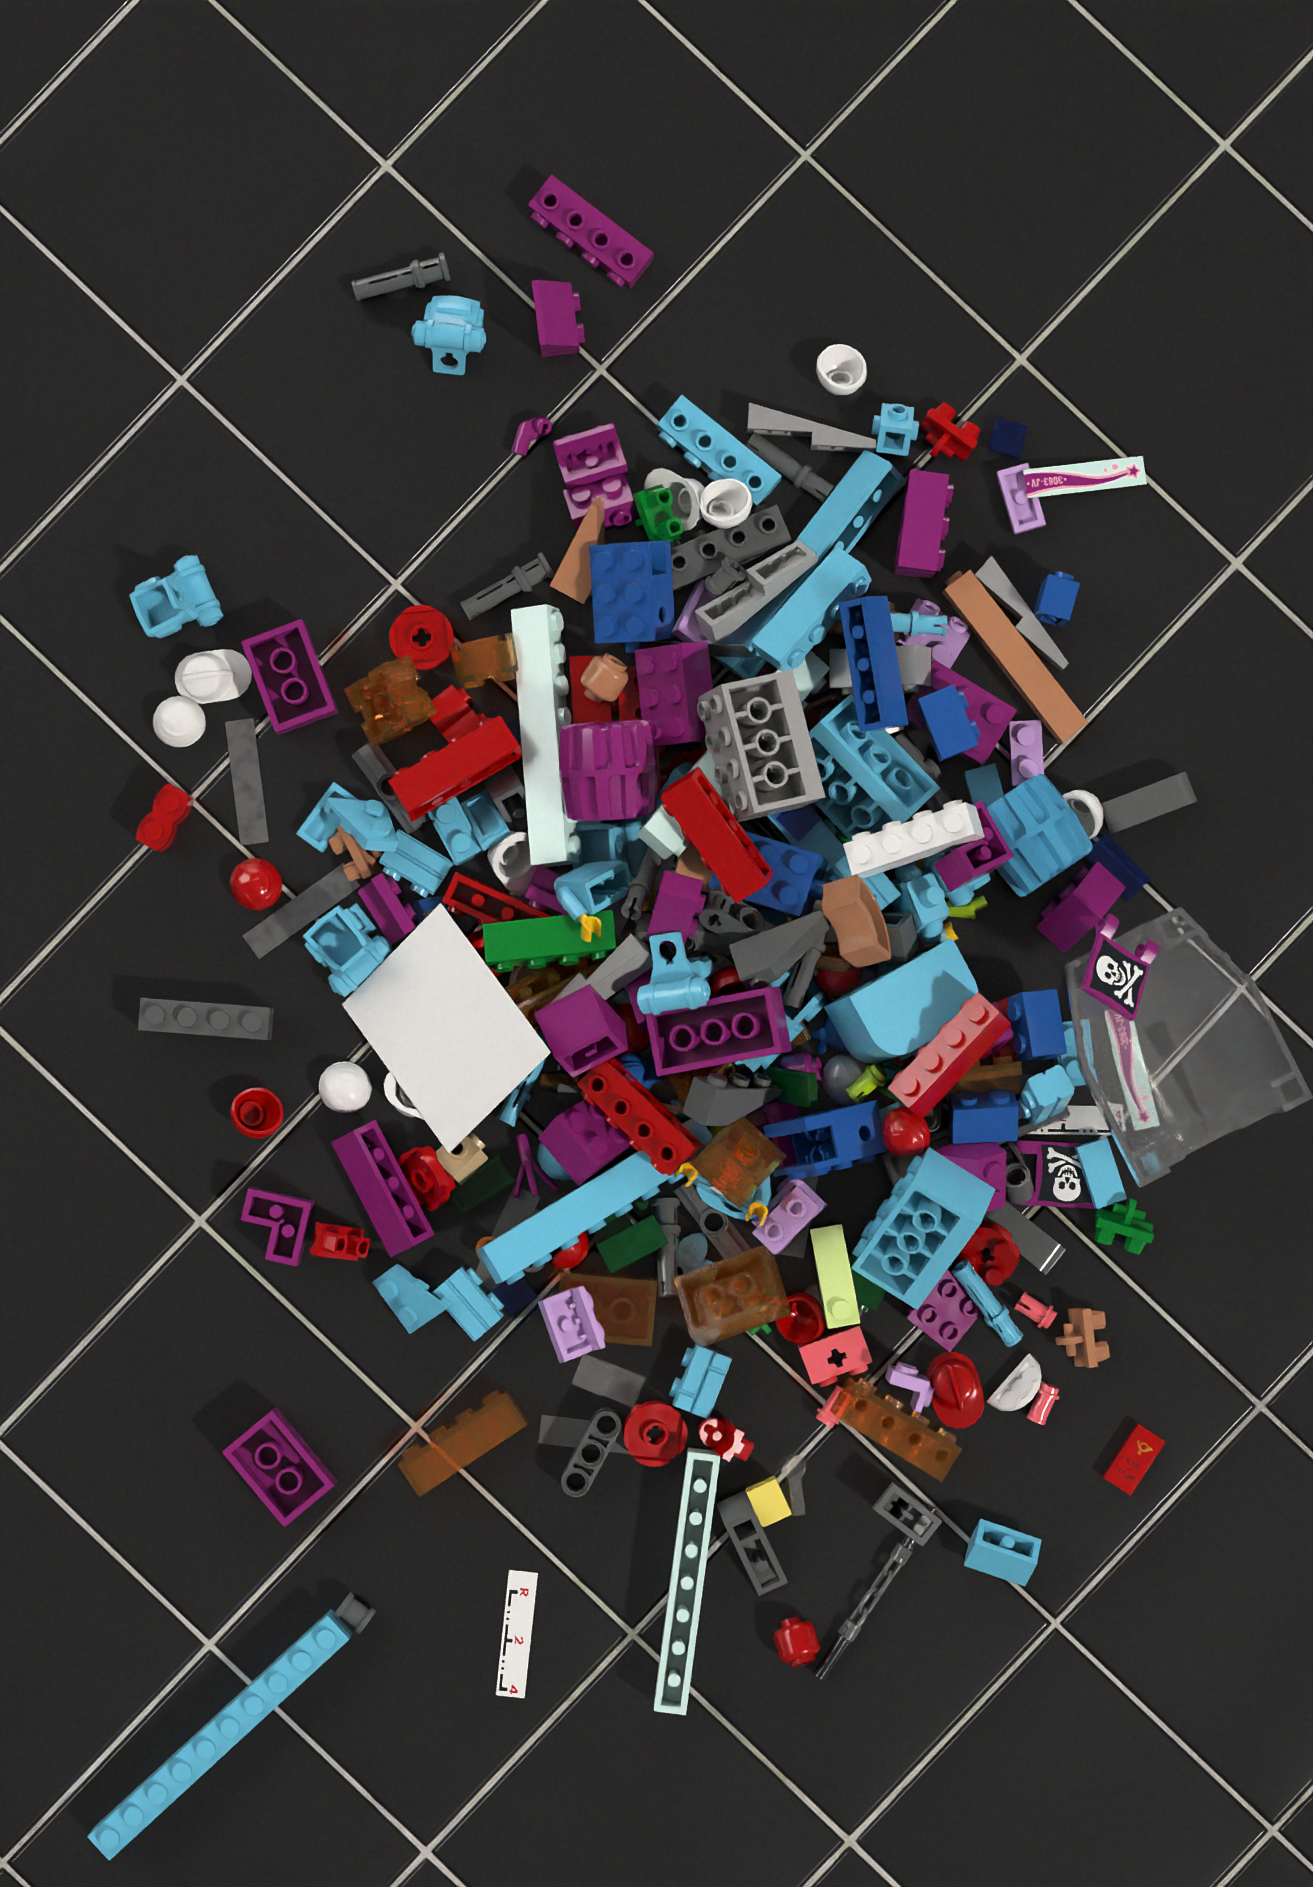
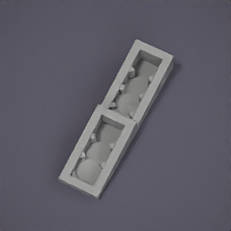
(823, 437)
(764, 583)
(1029, 627)
(619, 969)

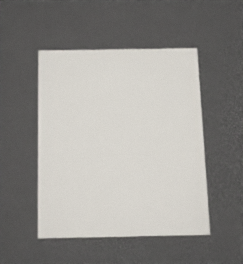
(445, 1028)

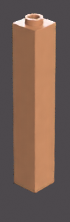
(1013, 656)

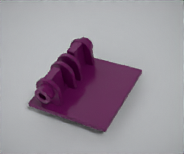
(946, 1312)

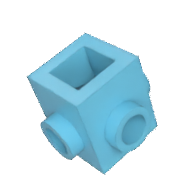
(895, 429)

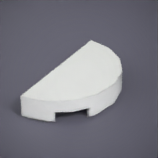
(1018, 1387)

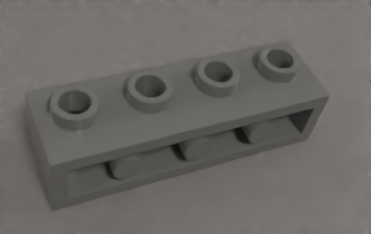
(747, 541)

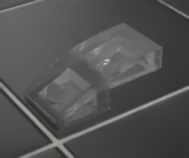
(608, 1380)

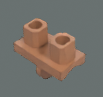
(364, 861)
(1080, 1337)

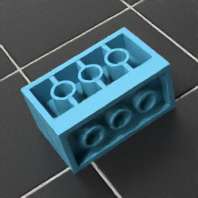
(865, 774)
(921, 1227)

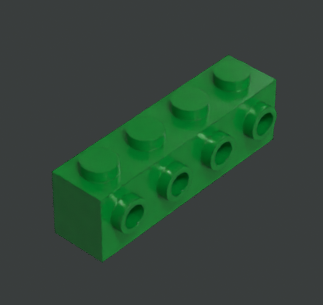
(546, 940)

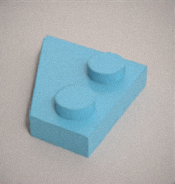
(366, 822)
(409, 1298)

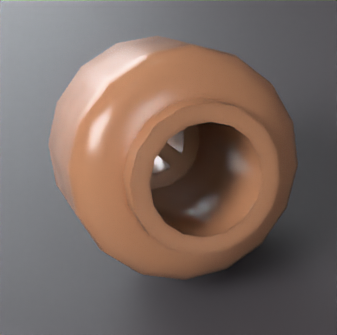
(604, 678)

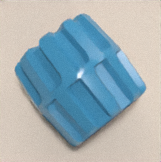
(1039, 832)

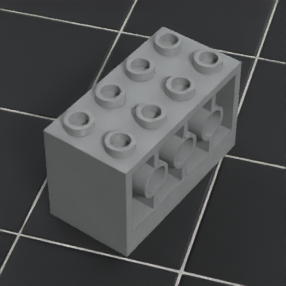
(760, 745)

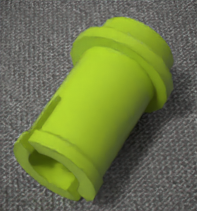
(867, 1082)

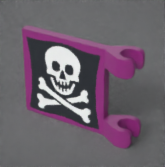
(1116, 974)
(1057, 1175)

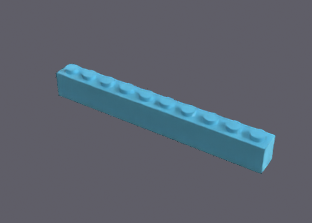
(219, 1735)

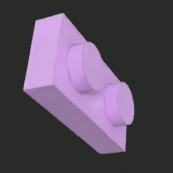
(1022, 511)
(1025, 750)

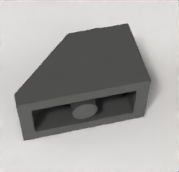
(509, 798)

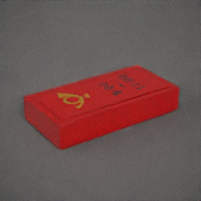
(1134, 1459)

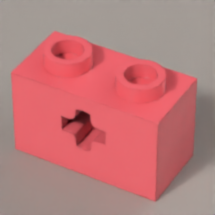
(845, 1340)

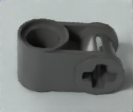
(730, 919)
(1017, 1171)

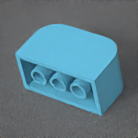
(903, 1005)

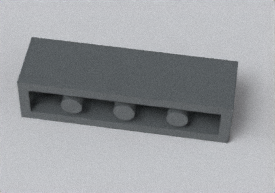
(205, 1018)

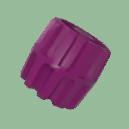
(608, 770)

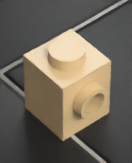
(463, 1159)

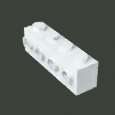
(913, 840)

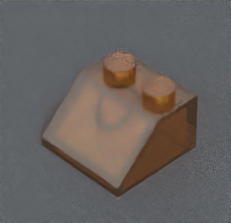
(738, 1160)

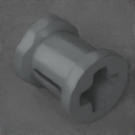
(725, 577)
(354, 1612)

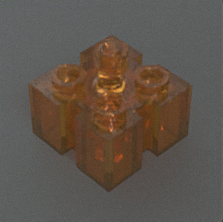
(390, 701)

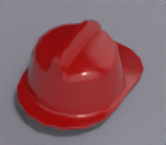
(956, 1390)

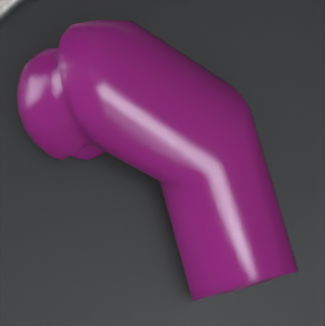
(529, 431)

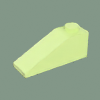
(834, 1276)

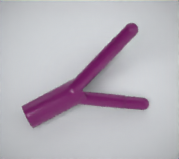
(528, 1165)

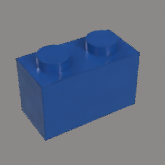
(1056, 599)
(947, 722)
(1036, 1025)
(983, 1116)

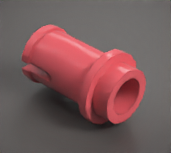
(1035, 1310)
(1043, 1403)
(824, 1414)

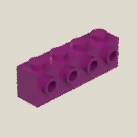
(589, 232)
(382, 1188)

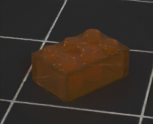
(732, 1296)
(620, 1304)

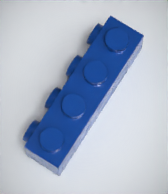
(873, 663)

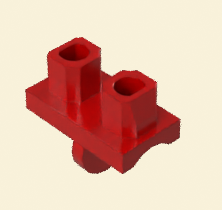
(946, 435)
(339, 1242)
(725, 1438)

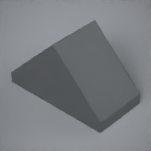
(907, 1513)

